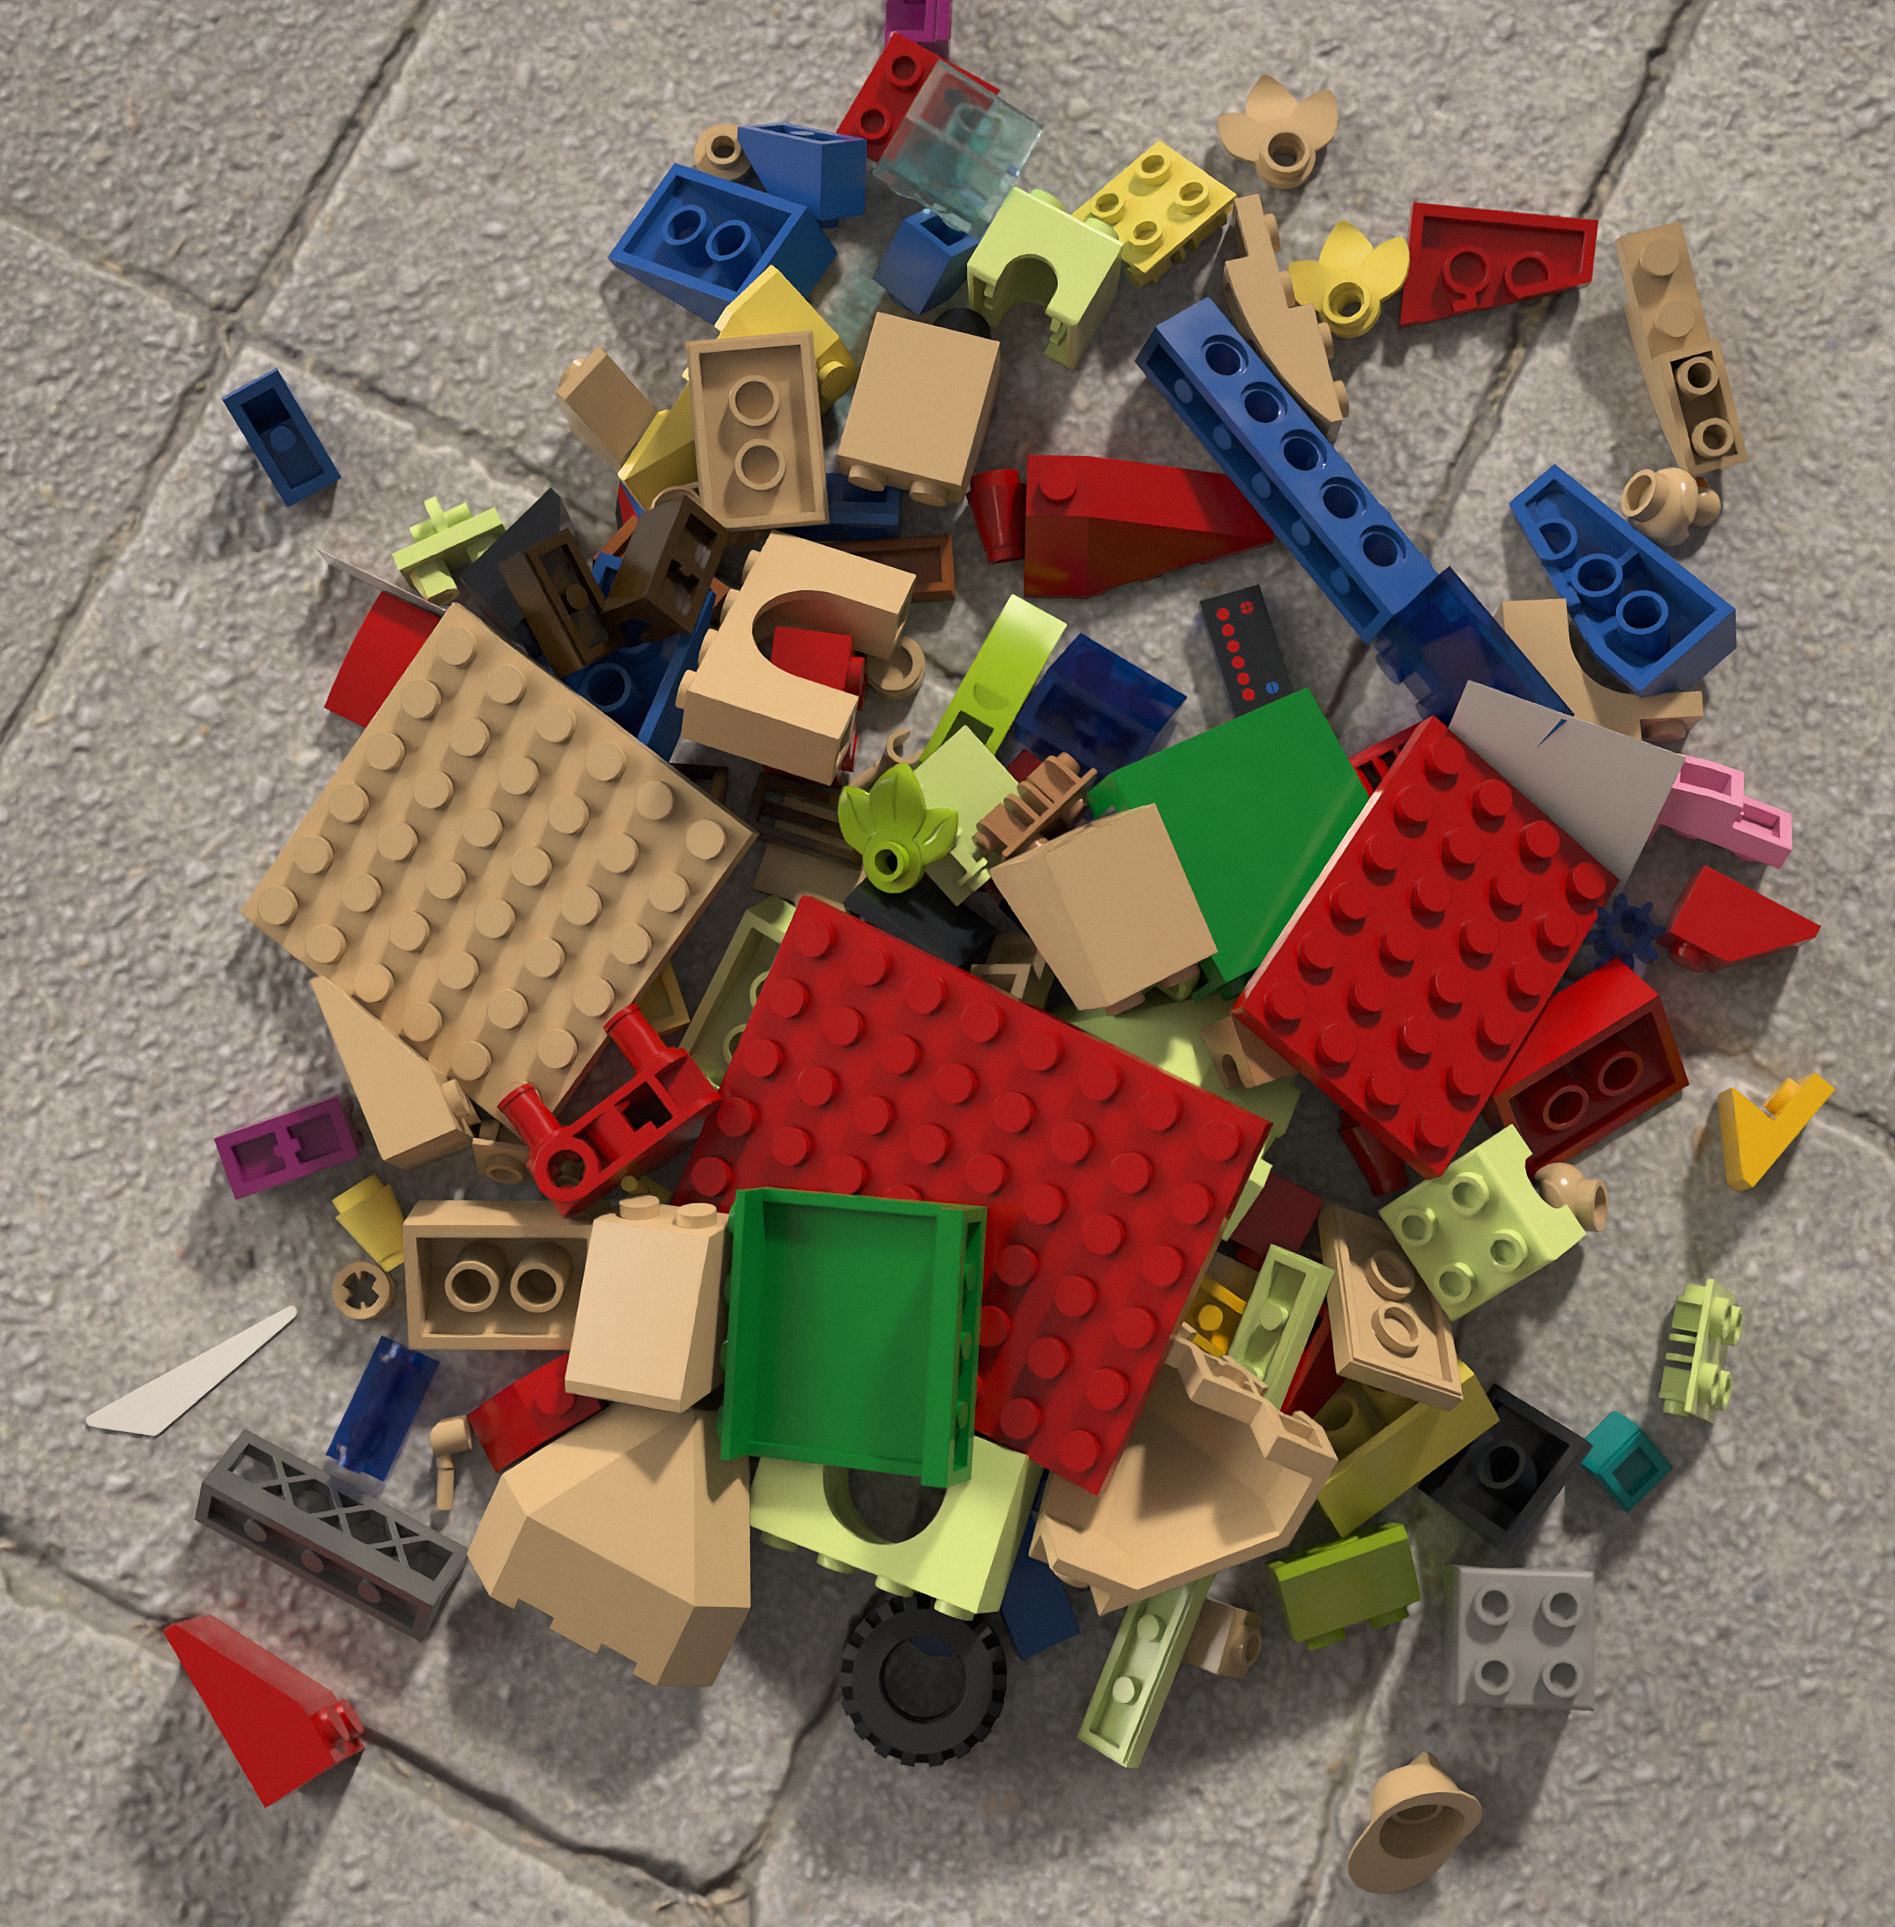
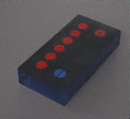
(1245, 649)

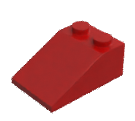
(271, 1714)

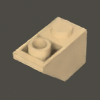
(604, 407)

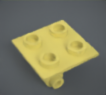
(1158, 209)

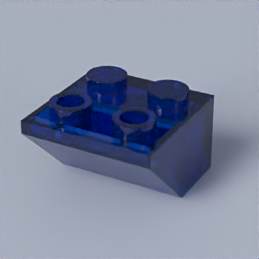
(1097, 710)

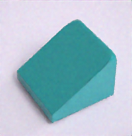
(1624, 1461)

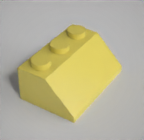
(1391, 1444)

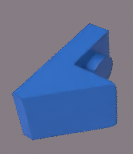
(282, 437)

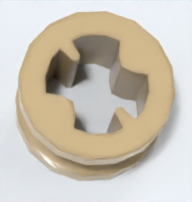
(345, 1295)

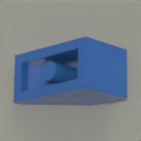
(809, 168)
(925, 262)

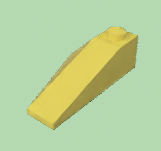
(767, 306)

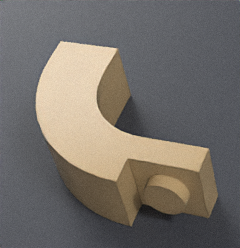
(1543, 637)

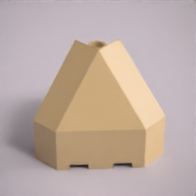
(1197, 1490)
(628, 1540)

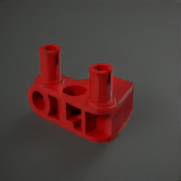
(607, 1133)

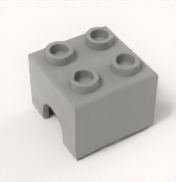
(1519, 1637)

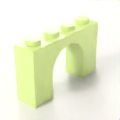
(958, 1558)

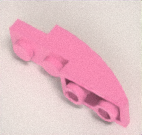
(1712, 807)

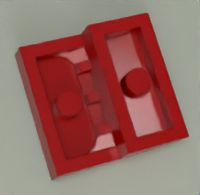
(379, 656)

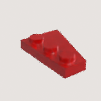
(1490, 259)

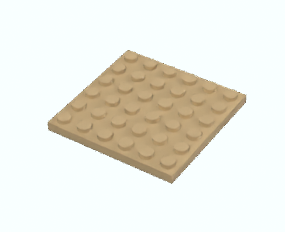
(497, 868)

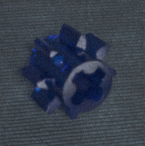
(1633, 921)

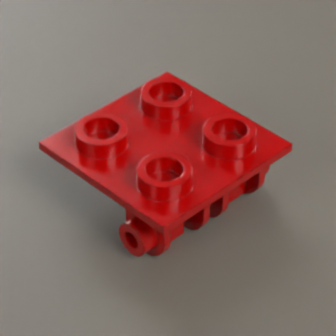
(891, 92)

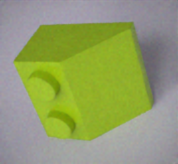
(1344, 1583)

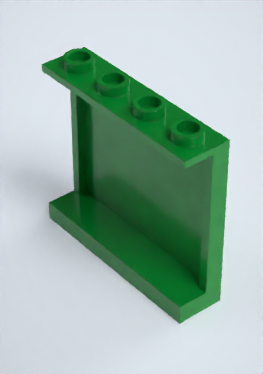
(1251, 822)
(853, 1332)

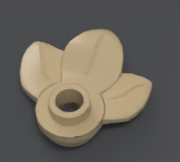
(1278, 126)

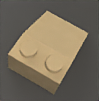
(404, 1098)

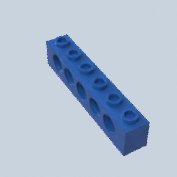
(1285, 467)

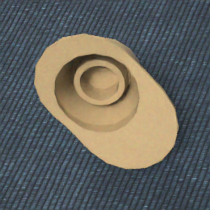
(1412, 1828)

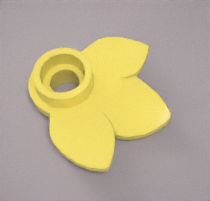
(1350, 273)

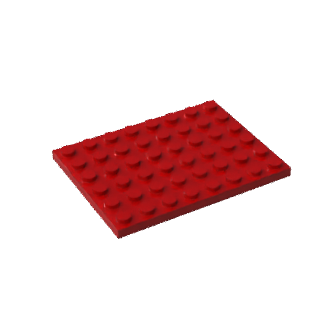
(937, 1087)

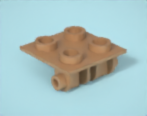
(1048, 808)

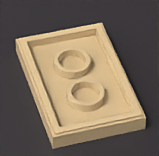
(758, 431)
(1383, 1313)

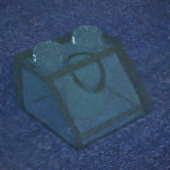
(958, 150)

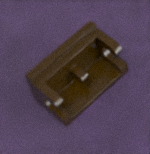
(667, 569)

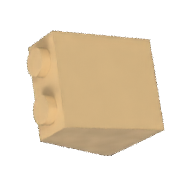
(920, 410)
(1109, 909)
(652, 1305)

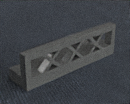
(316, 1549)

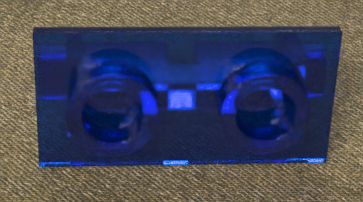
(382, 1409)

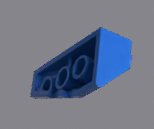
(1625, 594)

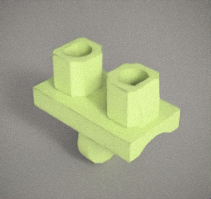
(444, 544)

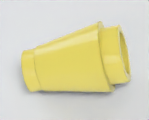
(374, 1220)

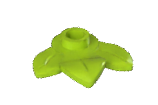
(898, 821)

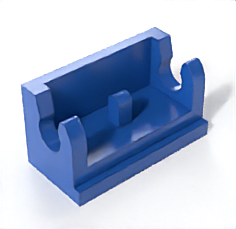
(855, 513)

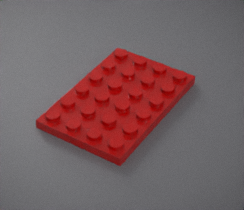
(1426, 948)

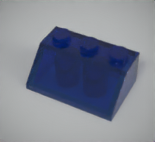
(1453, 639)

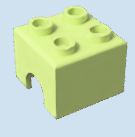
(1049, 260)
(1480, 1225)

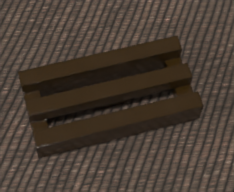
(793, 841)

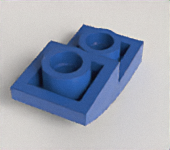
(1035, 1603)

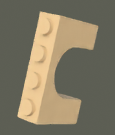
(756, 708)

